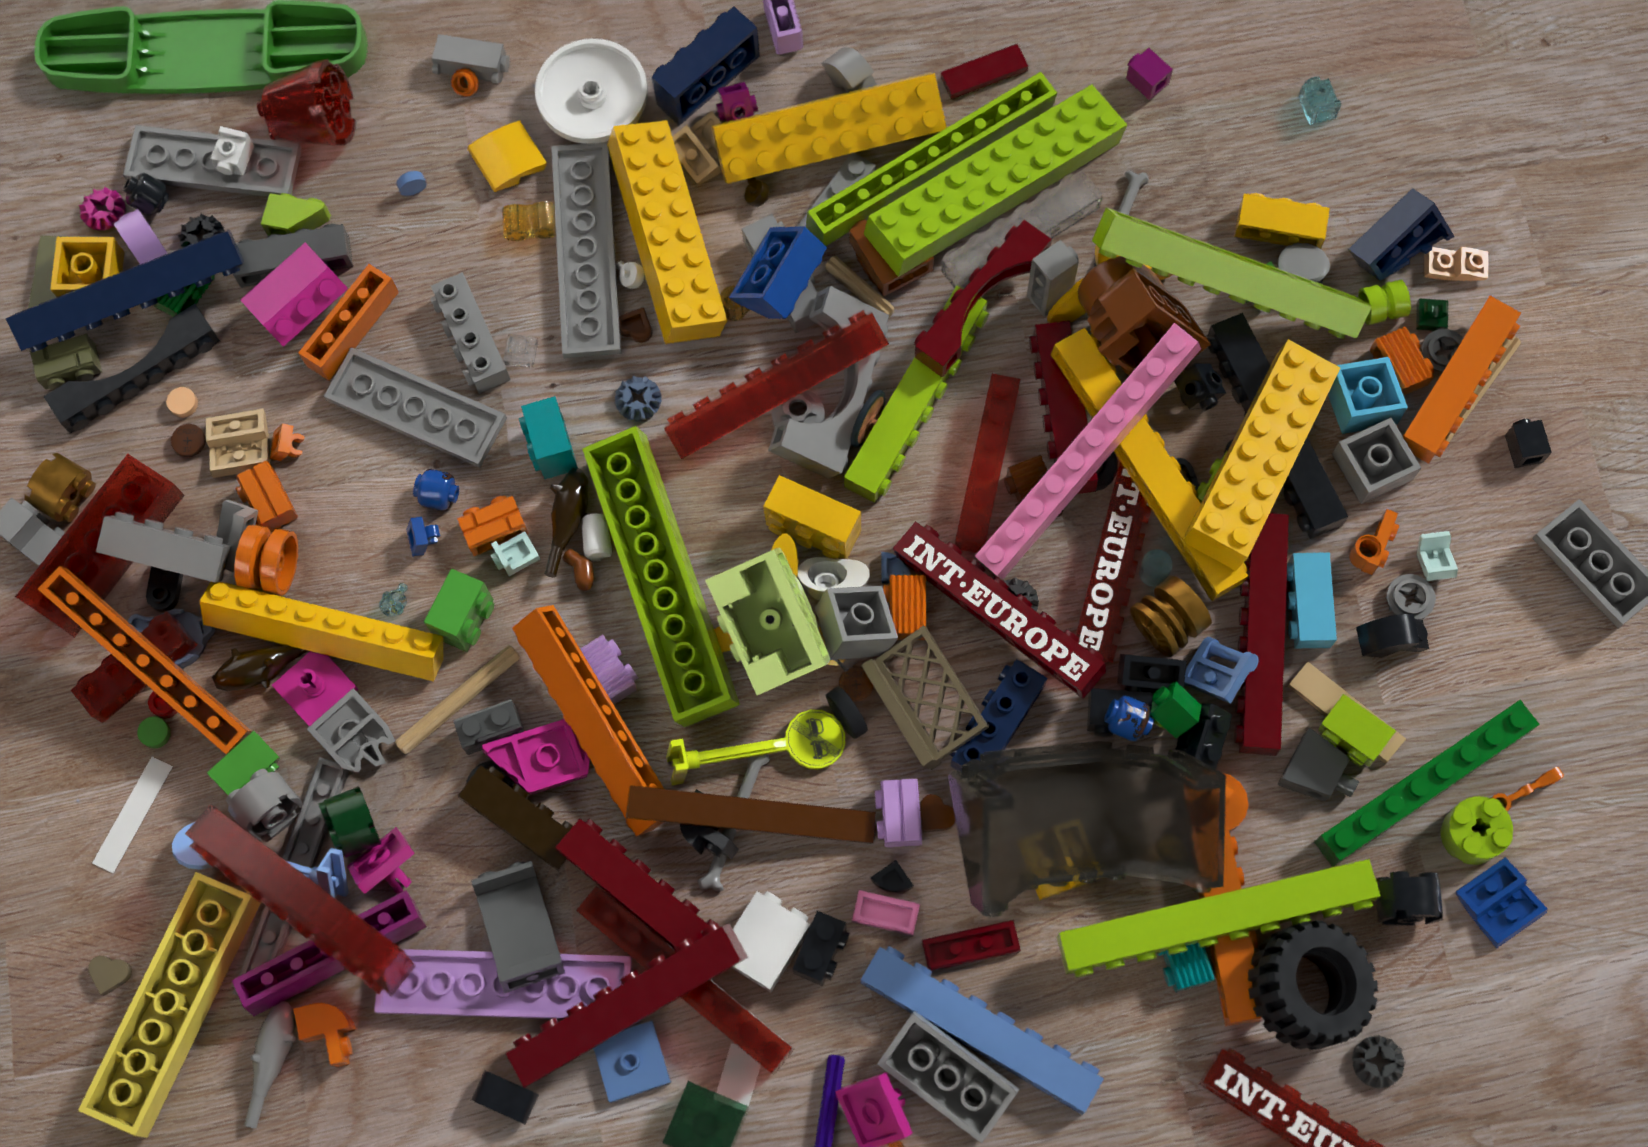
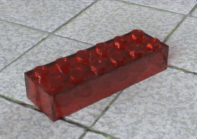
(129, 490)

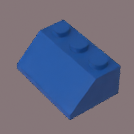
(779, 271)

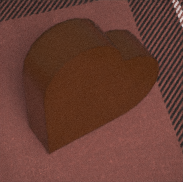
(635, 325)
(936, 815)

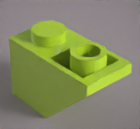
(287, 214)

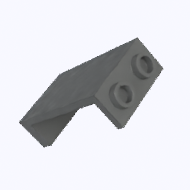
(518, 926)

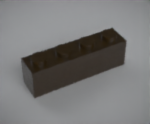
(515, 814)

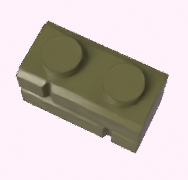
(66, 362)

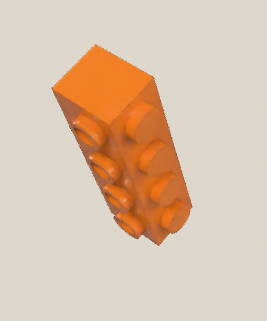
(348, 321)

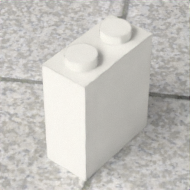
(769, 939)

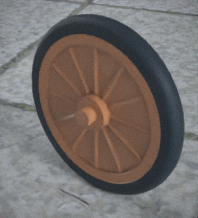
(867, 418)

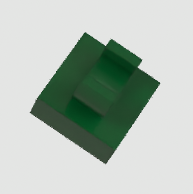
(1431, 314)

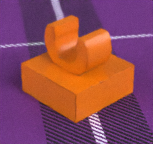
(282, 443)

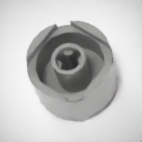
(264, 804)

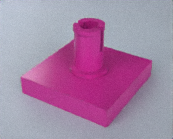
(313, 686)
(383, 863)
(874, 1111)

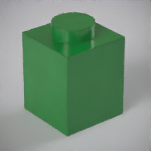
(1175, 709)

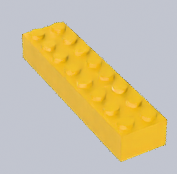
(829, 127)
(666, 232)
(1261, 455)

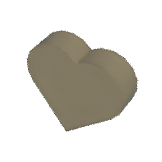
(108, 973)

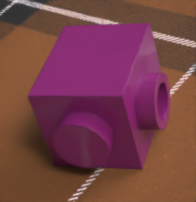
(1148, 73)

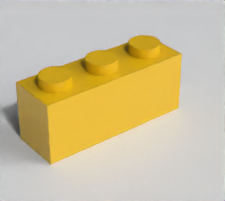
(1281, 220)

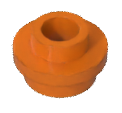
(458, 83)

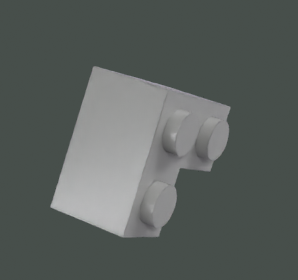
(28, 530)

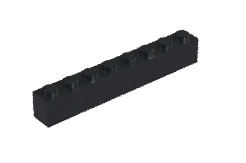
(1307, 483)

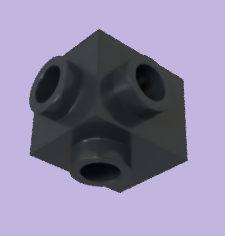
(1200, 386)

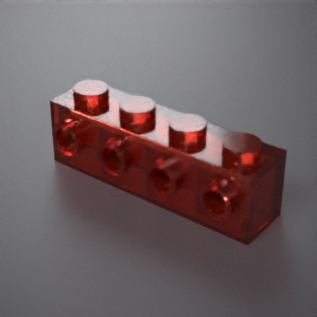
(115, 685)

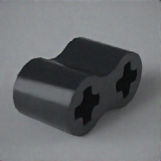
(505, 1097)

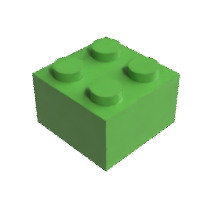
(460, 610)

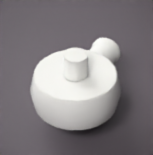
(630, 274)

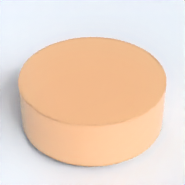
(182, 402)

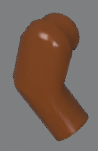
(582, 569)

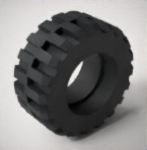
(1347, 977)

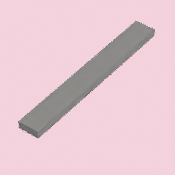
(301, 849)

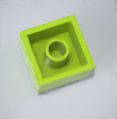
(1356, 731)

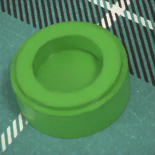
(153, 732)

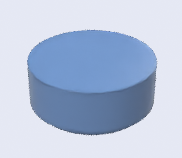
(411, 183)

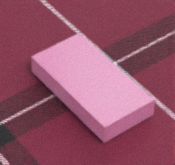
(885, 913)

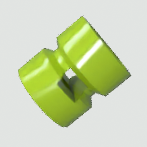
(1390, 301)

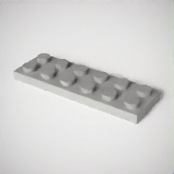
(185, 161)
(415, 407)

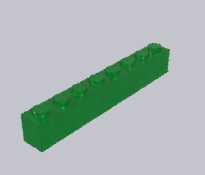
(1426, 783)

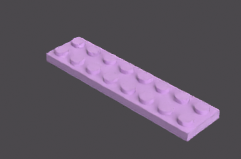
(469, 986)

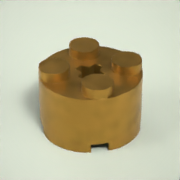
(59, 488)

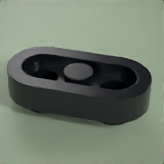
(163, 581)

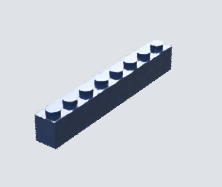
(125, 290)

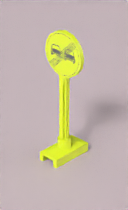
(812, 740)

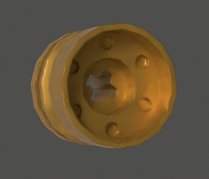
(1170, 616)

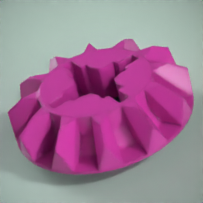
(101, 219)

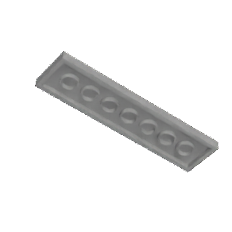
(586, 250)

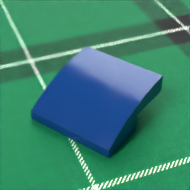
(1501, 902)

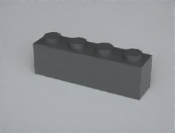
(265, 254)

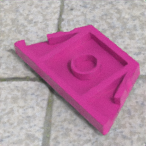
(540, 757)

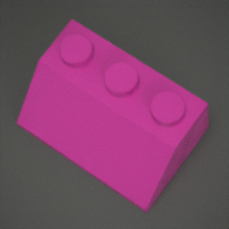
(294, 294)

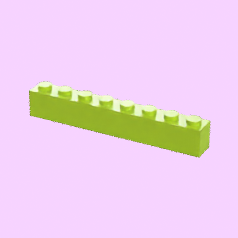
(903, 415)

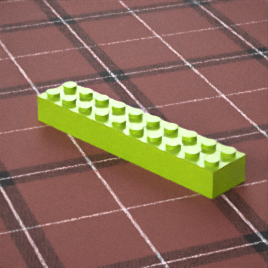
(994, 180)
(660, 577)

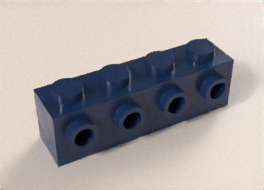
(1002, 712)

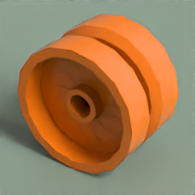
(266, 559)

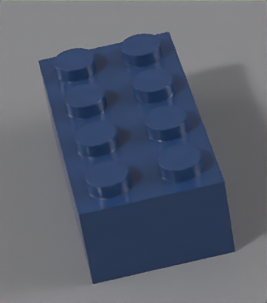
(705, 65)

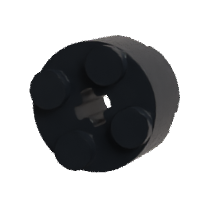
(1409, 899)

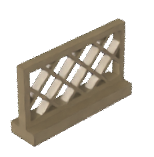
(901, 709)

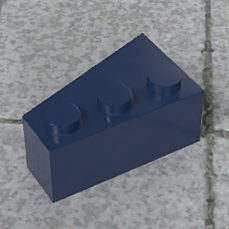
(1401, 234)

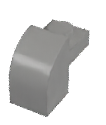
(849, 70)

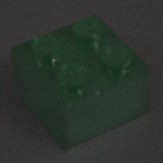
(705, 1119)

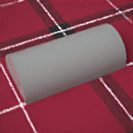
(1596, 562)
(948, 1076)

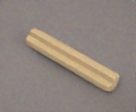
(858, 285)

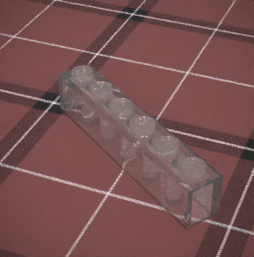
(1050, 213)

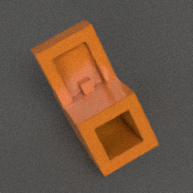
(328, 1022)

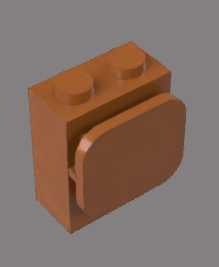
(877, 268)

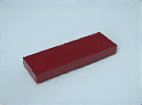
(984, 71)
(971, 945)

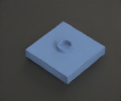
(632, 1062)

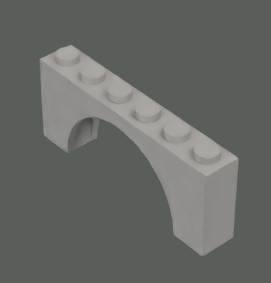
(826, 444)

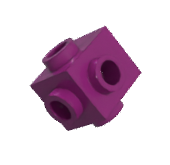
(736, 102)

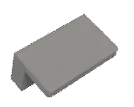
(232, 523)

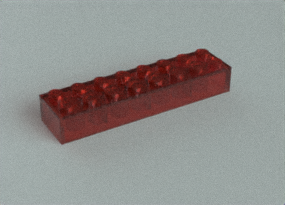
(299, 902)

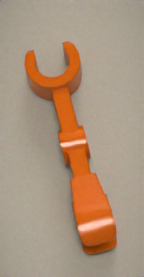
(1546, 779)

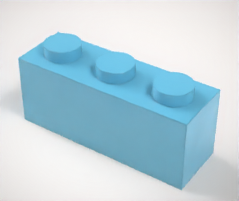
(1311, 601)

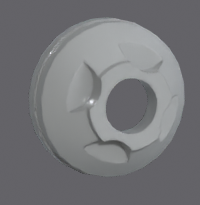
(814, 413)

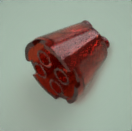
(310, 106)

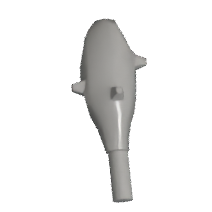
(269, 1055)

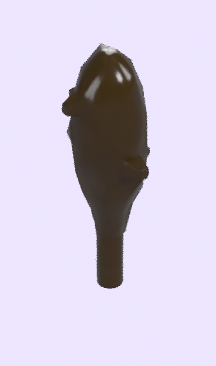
(566, 514)
(254, 667)

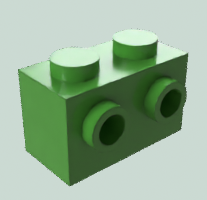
(242, 762)

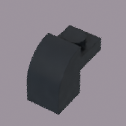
(1392, 635)
(708, 838)

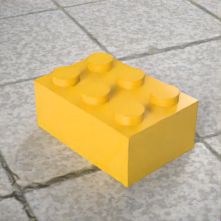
(812, 518)

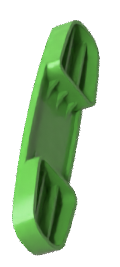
(196, 49)

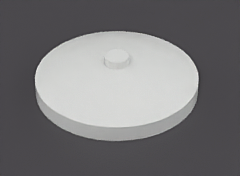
(590, 90)

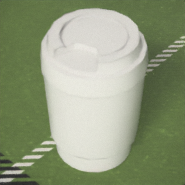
(596, 537)

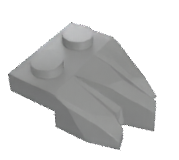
(352, 732)

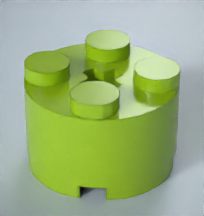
(1483, 814)

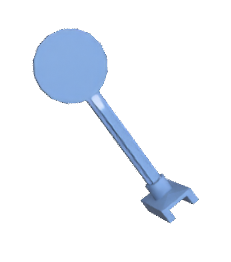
(328, 875)

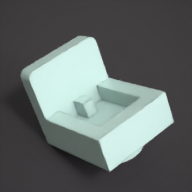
(514, 554)
(1436, 556)

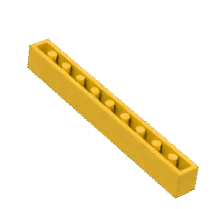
(1145, 460)

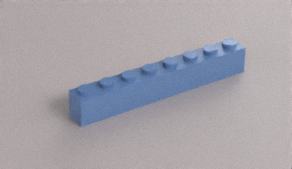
(982, 1030)

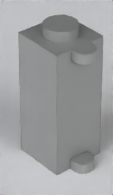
(484, 58)

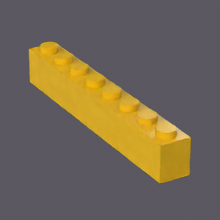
(322, 630)

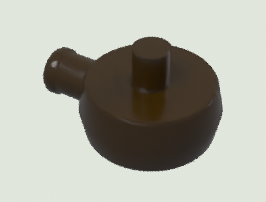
(756, 192)

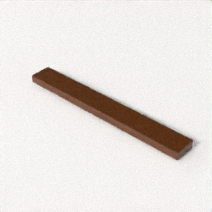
(750, 814)

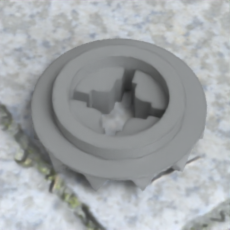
(1423, 595)

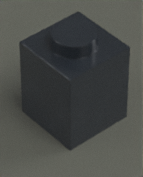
(1528, 443)

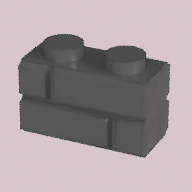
(488, 725)

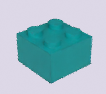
(547, 438)

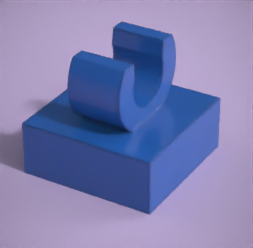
(421, 536)

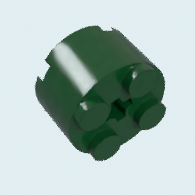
(350, 822)

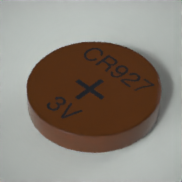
(188, 440)

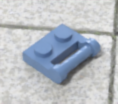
(1216, 678)

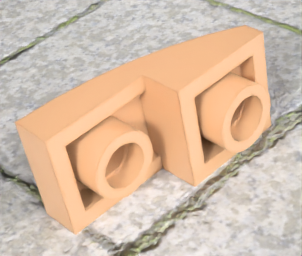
(1458, 265)

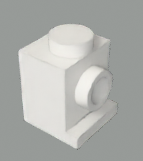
(232, 151)

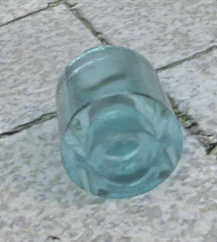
(1149, 573)

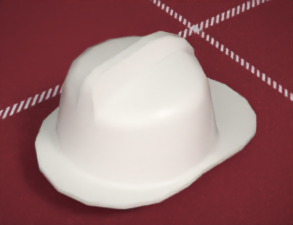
(825, 573)

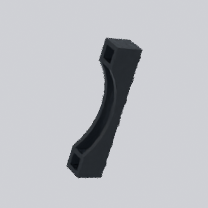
(81, 402)

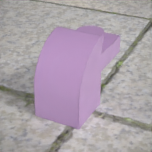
(139, 237)

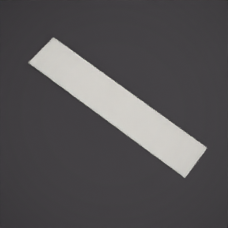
(132, 815)

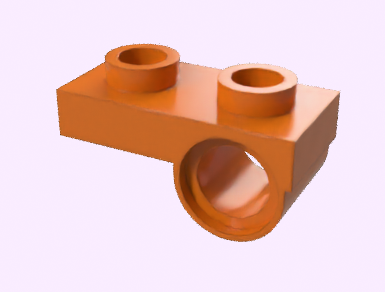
(1376, 544)

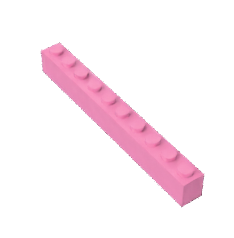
(1088, 451)

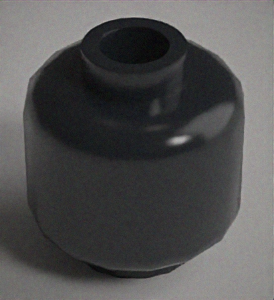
(145, 193)

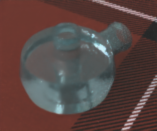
(394, 601)

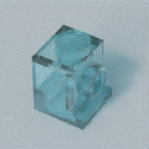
(1319, 100)

